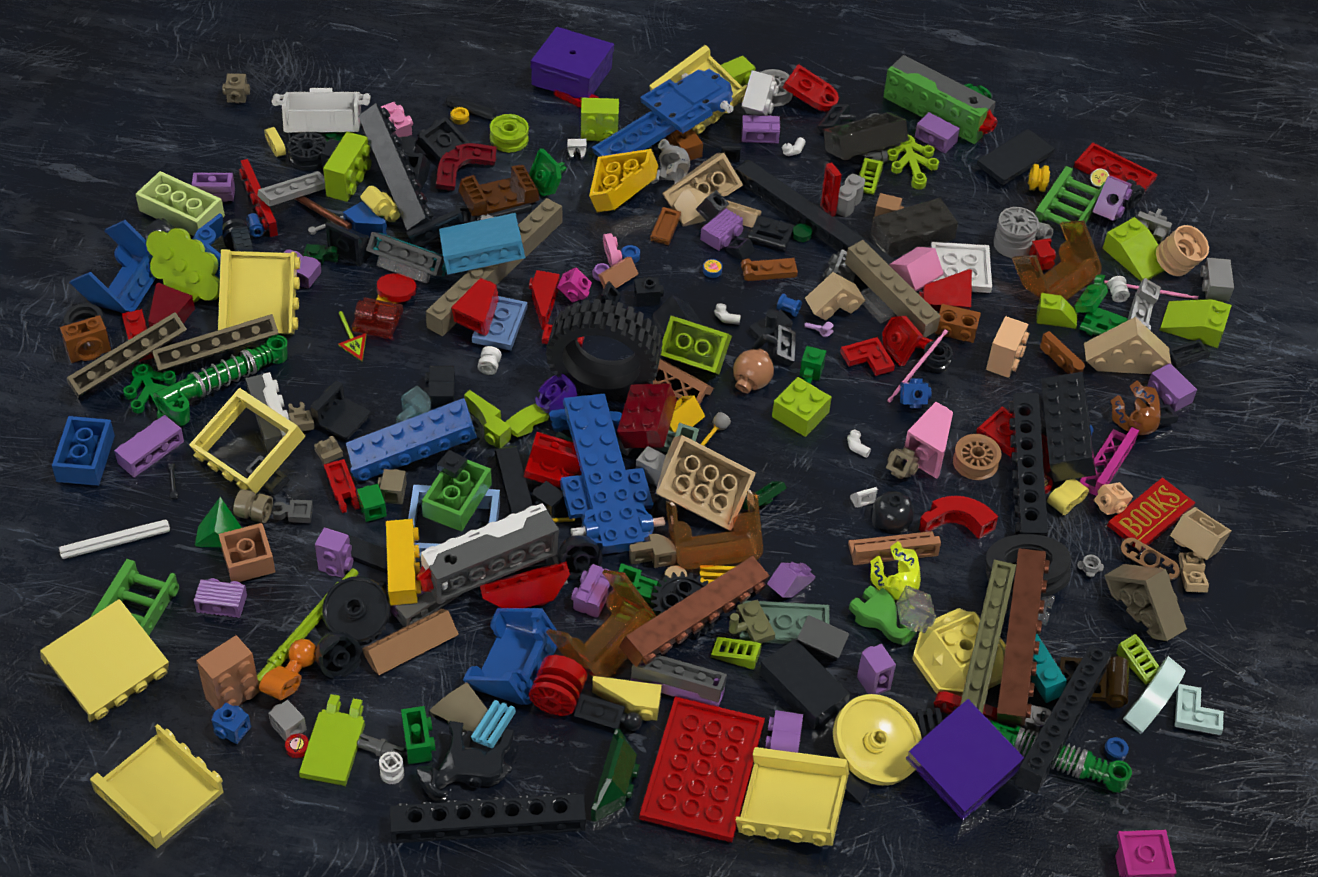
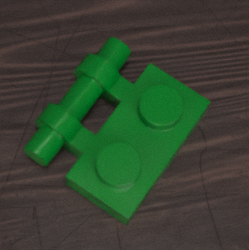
(1101, 322)

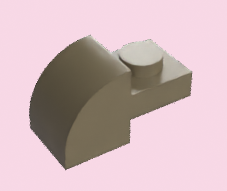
(658, 550)

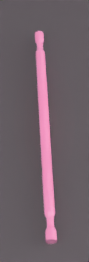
(1165, 292)
(918, 364)

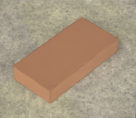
(619, 273)

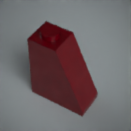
(168, 301)

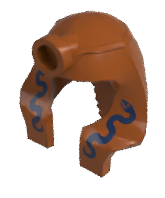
(1144, 418)

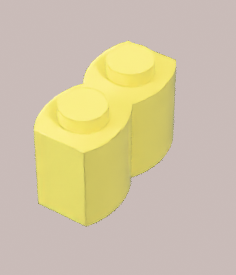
(380, 203)

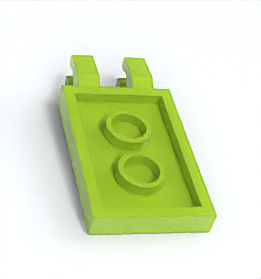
(333, 743)

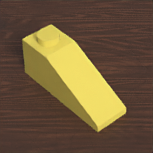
(635, 696)

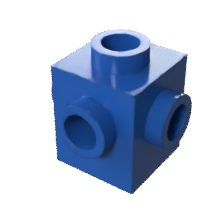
(908, 389)
(230, 722)

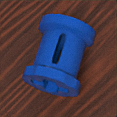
(789, 305)

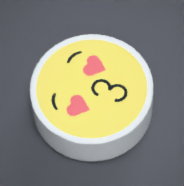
(1098, 177)

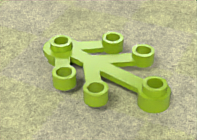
(919, 179)

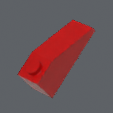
(544, 294)

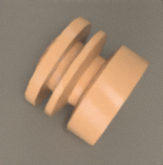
(1182, 250)

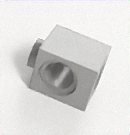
(287, 720)

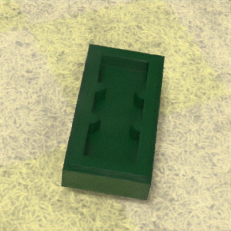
(767, 493)

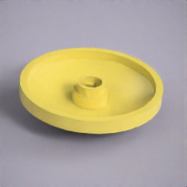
(876, 738)

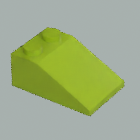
(1134, 249)
(1197, 320)

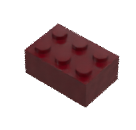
(647, 415)

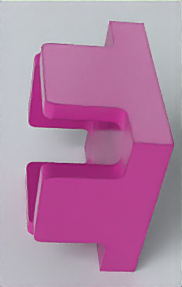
(1144, 854)

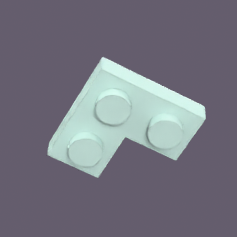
(1194, 717)

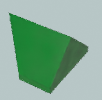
(216, 522)

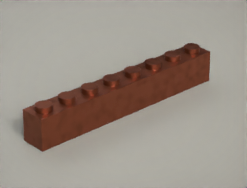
(693, 612)
(1021, 637)

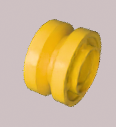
(1039, 177)

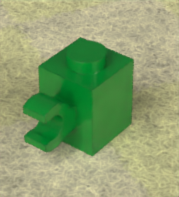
(812, 364)

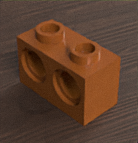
(958, 322)

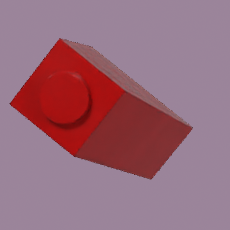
(951, 291)
(477, 307)

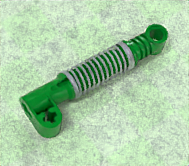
(1082, 763)

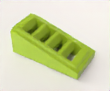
(871, 165)
(1137, 646)
(743, 660)

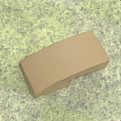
(1192, 573)

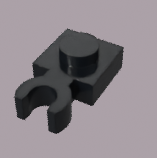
(1168, 415)

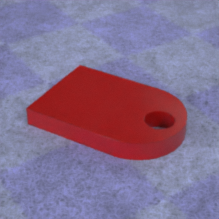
(811, 89)

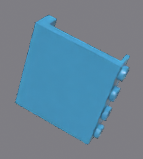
(481, 243)

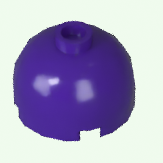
(554, 392)

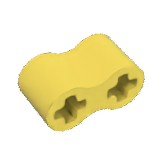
(1067, 496)

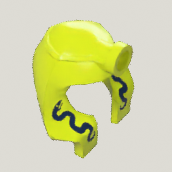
(908, 571)

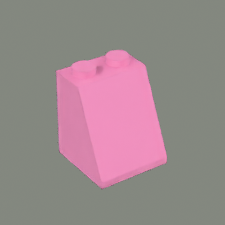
(929, 438)

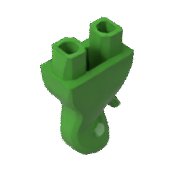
(880, 613)

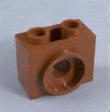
(85, 339)

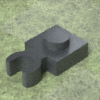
(298, 511)

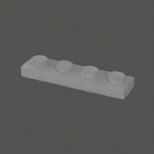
(292, 188)

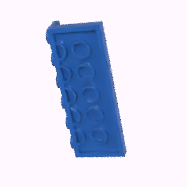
(410, 440)

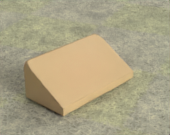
(748, 214)

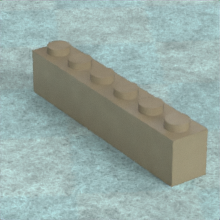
(891, 288)
(215, 343)
(126, 354)

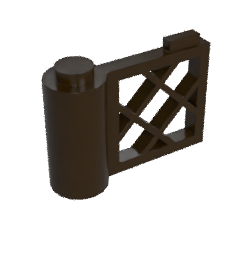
(1114, 683)

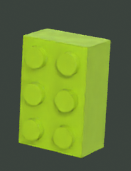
(347, 166)
(695, 344)

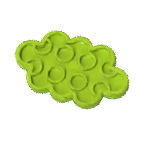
(183, 264)

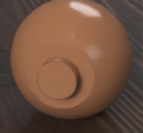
(752, 370)

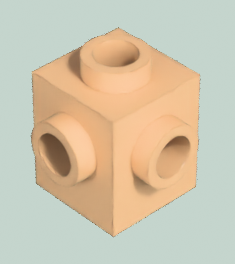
(1113, 498)

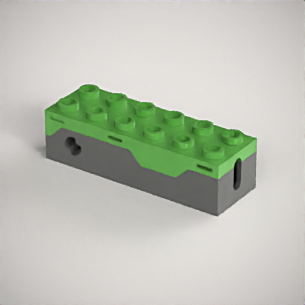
(928, 91)

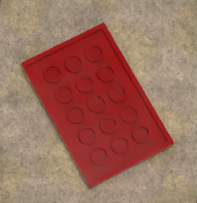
(702, 769)

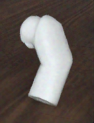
(790, 150)
(724, 316)
(855, 444)

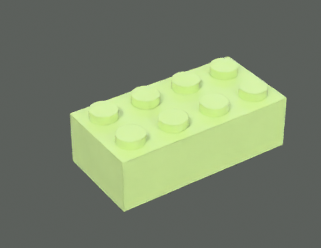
(178, 203)

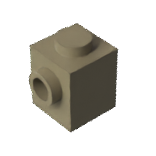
(393, 486)

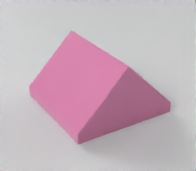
(918, 267)

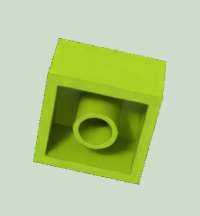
(599, 118)
(801, 406)

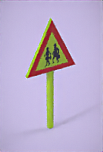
(354, 345)

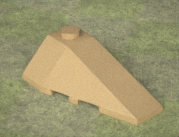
(708, 177)

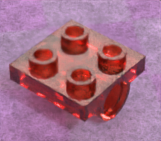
(376, 317)

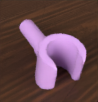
(824, 330)

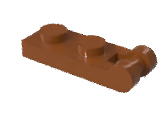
(769, 269)
(1061, 354)

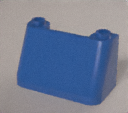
(514, 655)

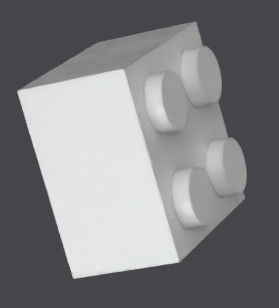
(760, 94)

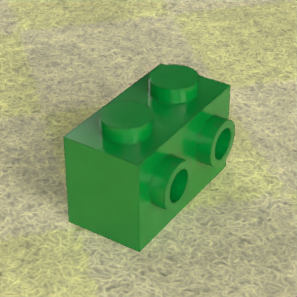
(416, 734)

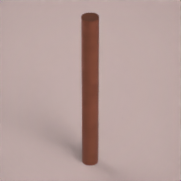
(324, 212)

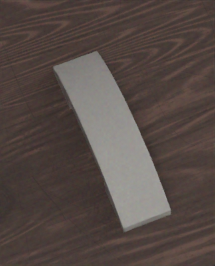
(1143, 302)

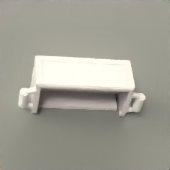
(321, 111)

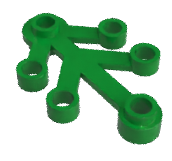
(144, 374)

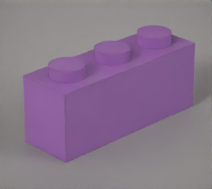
(149, 446)

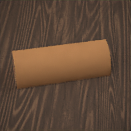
(410, 641)

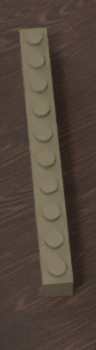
(533, 231)

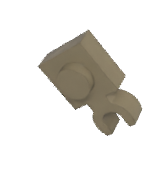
(301, 417)

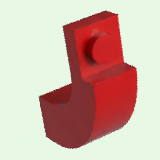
(959, 510)

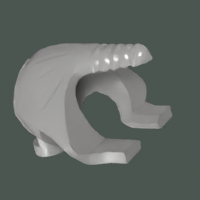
(673, 161)

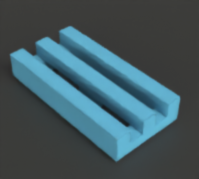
(489, 723)

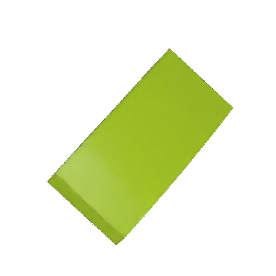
(524, 420)

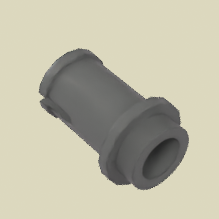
(880, 156)

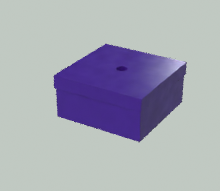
(571, 63)
(965, 759)

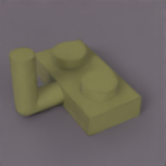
(753, 621)

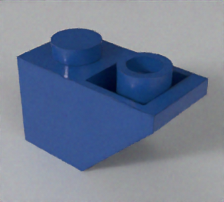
(364, 220)

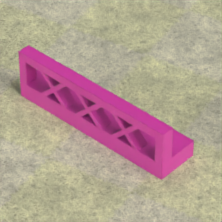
(1111, 465)

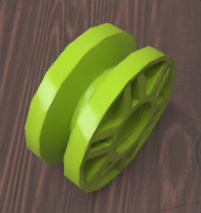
(509, 133)

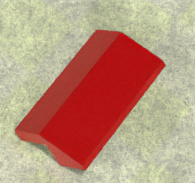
(551, 460)

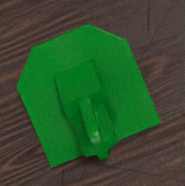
(546, 173)

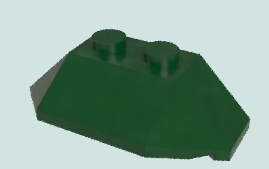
(616, 778)

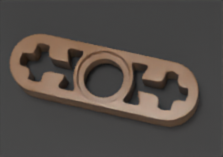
(1139, 545)

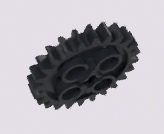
(670, 592)

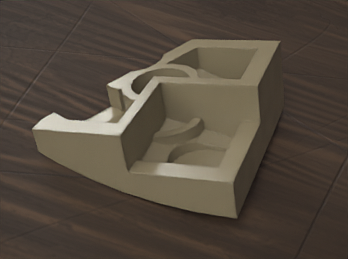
(461, 706)

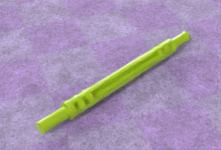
(300, 633)

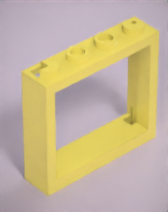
(222, 421)

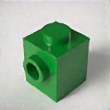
(371, 502)

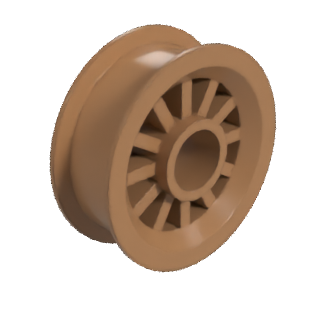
(977, 457)

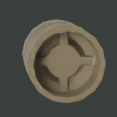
(253, 506)

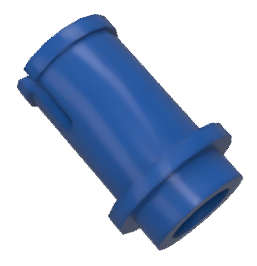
(256, 229)

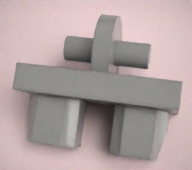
(1156, 223)

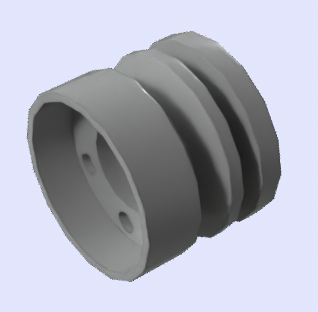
(1015, 232)

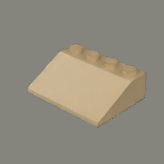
(704, 481)

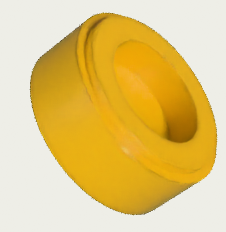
(459, 115)

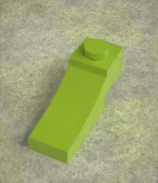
(495, 430)

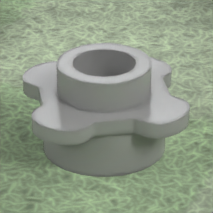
(1094, 562)

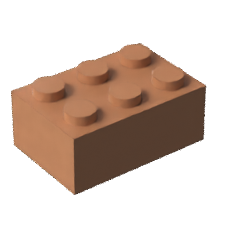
(228, 674)

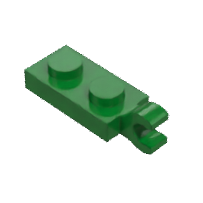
(1092, 296)

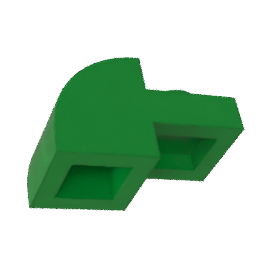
(642, 584)

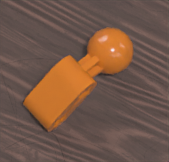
(285, 681)

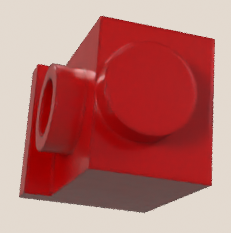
(1044, 253)

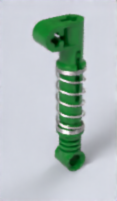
(199, 383)

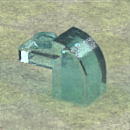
(414, 403)

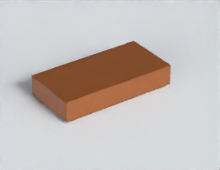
(665, 226)

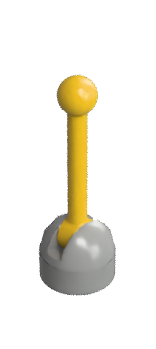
(720, 422)

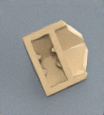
(687, 205)

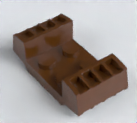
(498, 194)

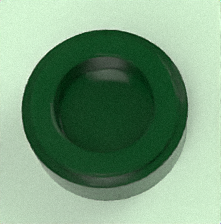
(802, 232)

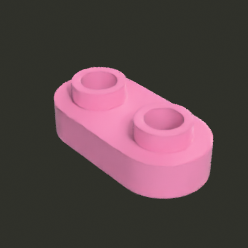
(610, 246)

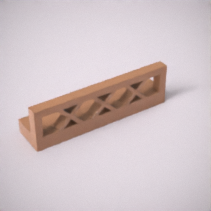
(684, 378)
(867, 549)

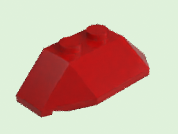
(527, 588)

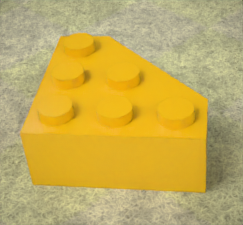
(620, 177)

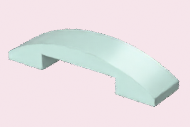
(1155, 695)

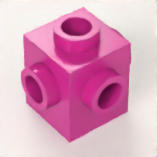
(574, 285)

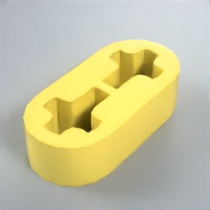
(275, 142)

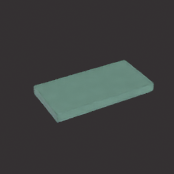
(788, 619)

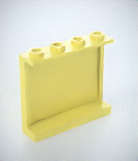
(702, 60)
(258, 286)
(105, 660)
(159, 787)
(794, 796)

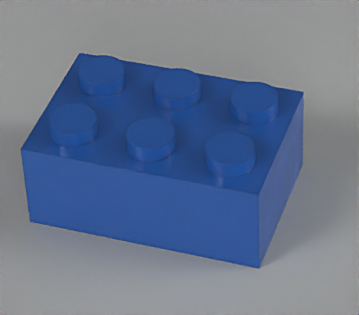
(83, 450)

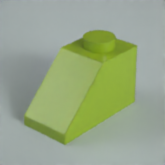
(1056, 311)

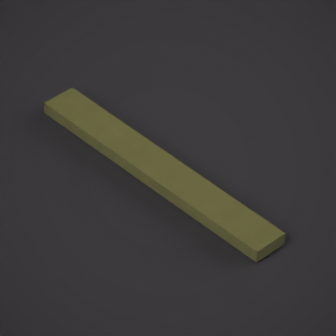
(988, 634)

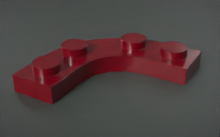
(461, 156)

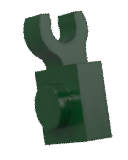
(321, 253)

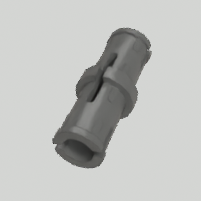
(379, 746)

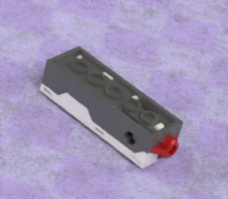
(488, 553)

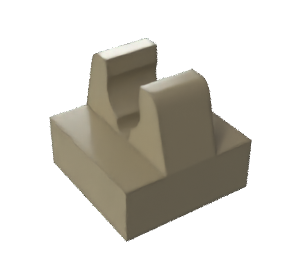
(328, 450)

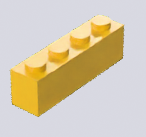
(402, 561)

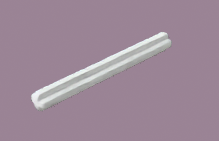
(114, 539)

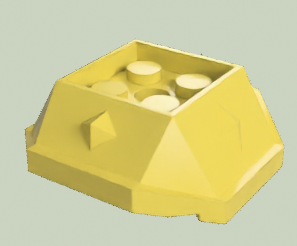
(947, 649)

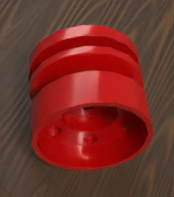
(558, 685)

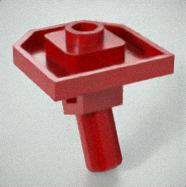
(902, 338)

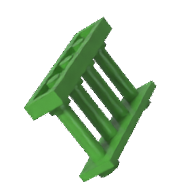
(1058, 190)
(119, 590)

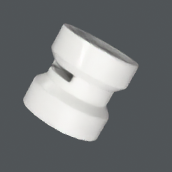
(489, 360)
(391, 767)

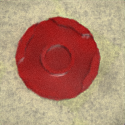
(396, 287)

